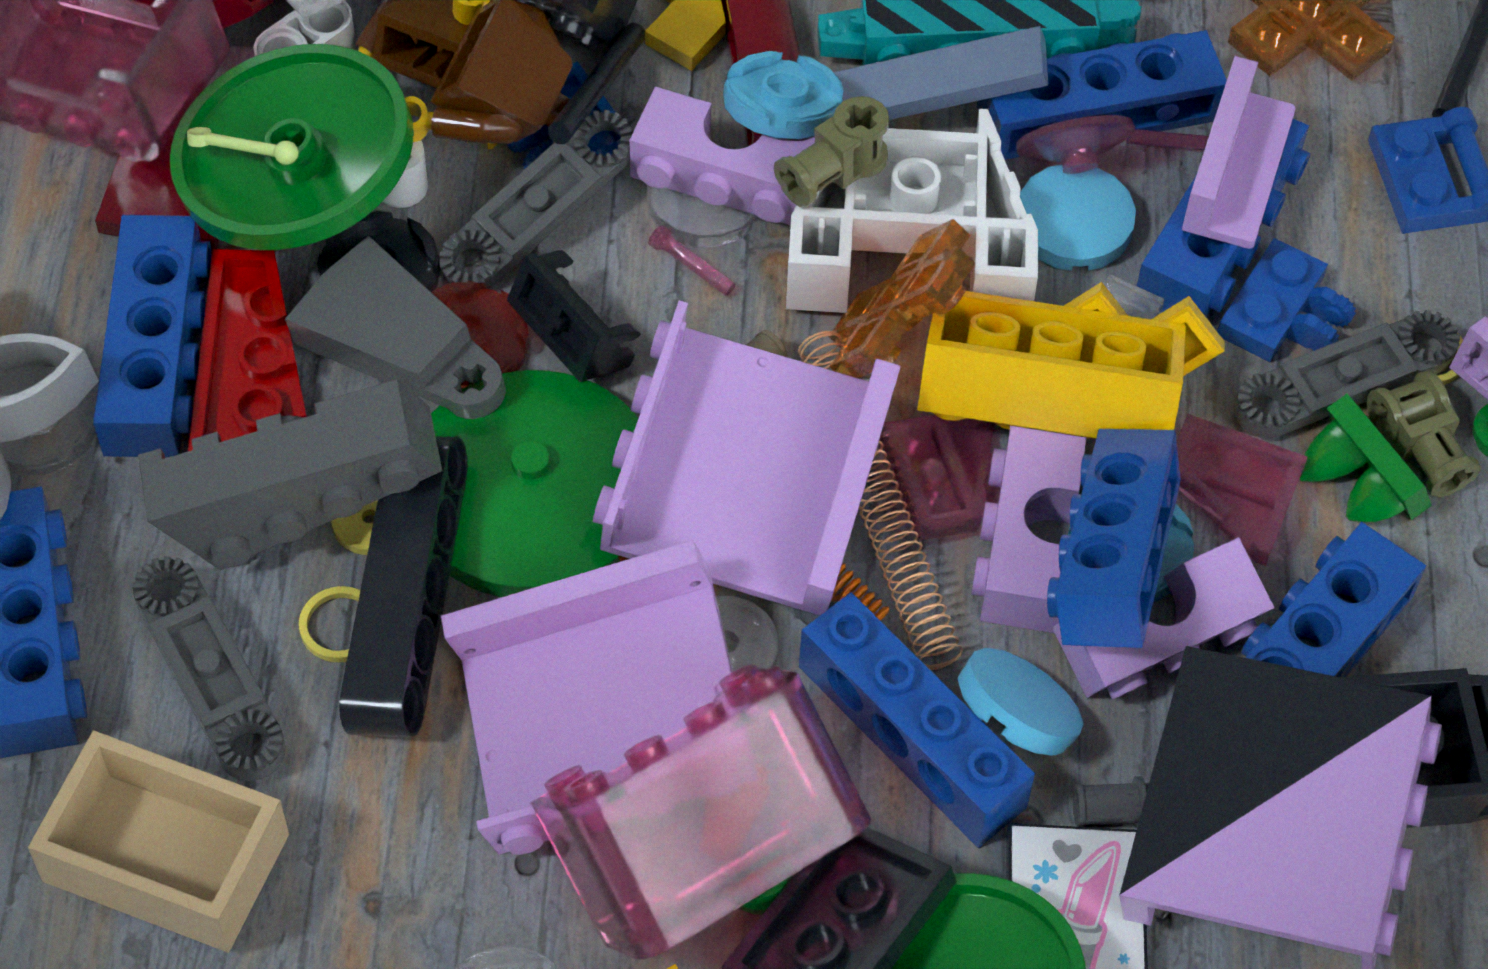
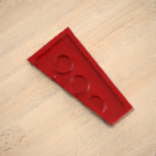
(245, 348)

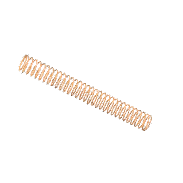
(898, 559)

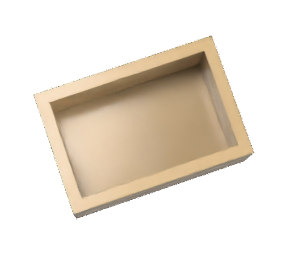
(160, 840)

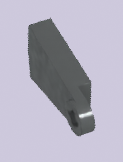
(393, 328)

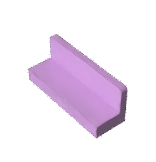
(1238, 161)

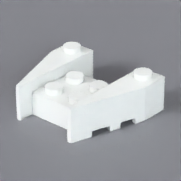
(922, 186)

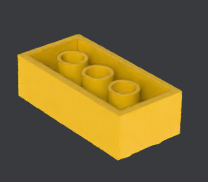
(1052, 367)

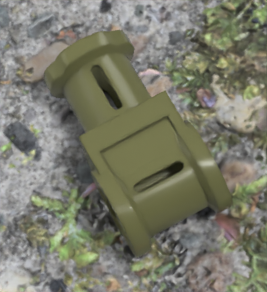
(843, 151)
(1422, 426)

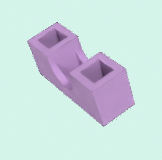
(676, 153)
(1036, 485)
(1213, 599)

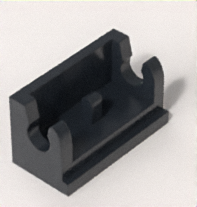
(568, 321)

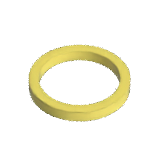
(312, 604)

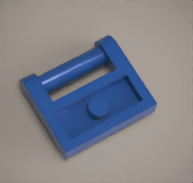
(1418, 174)

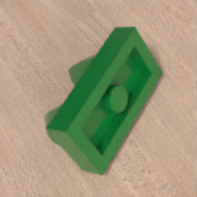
(1350, 443)

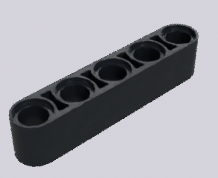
(403, 601)

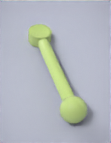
(284, 151)

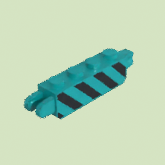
(907, 27)

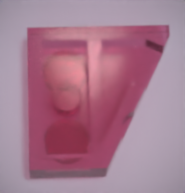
(940, 471)
(1238, 482)

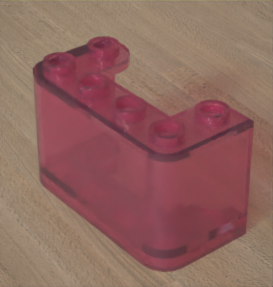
(107, 69)
(704, 814)

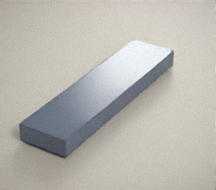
(952, 74)

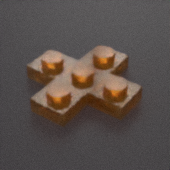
(1331, 28)
(921, 285)

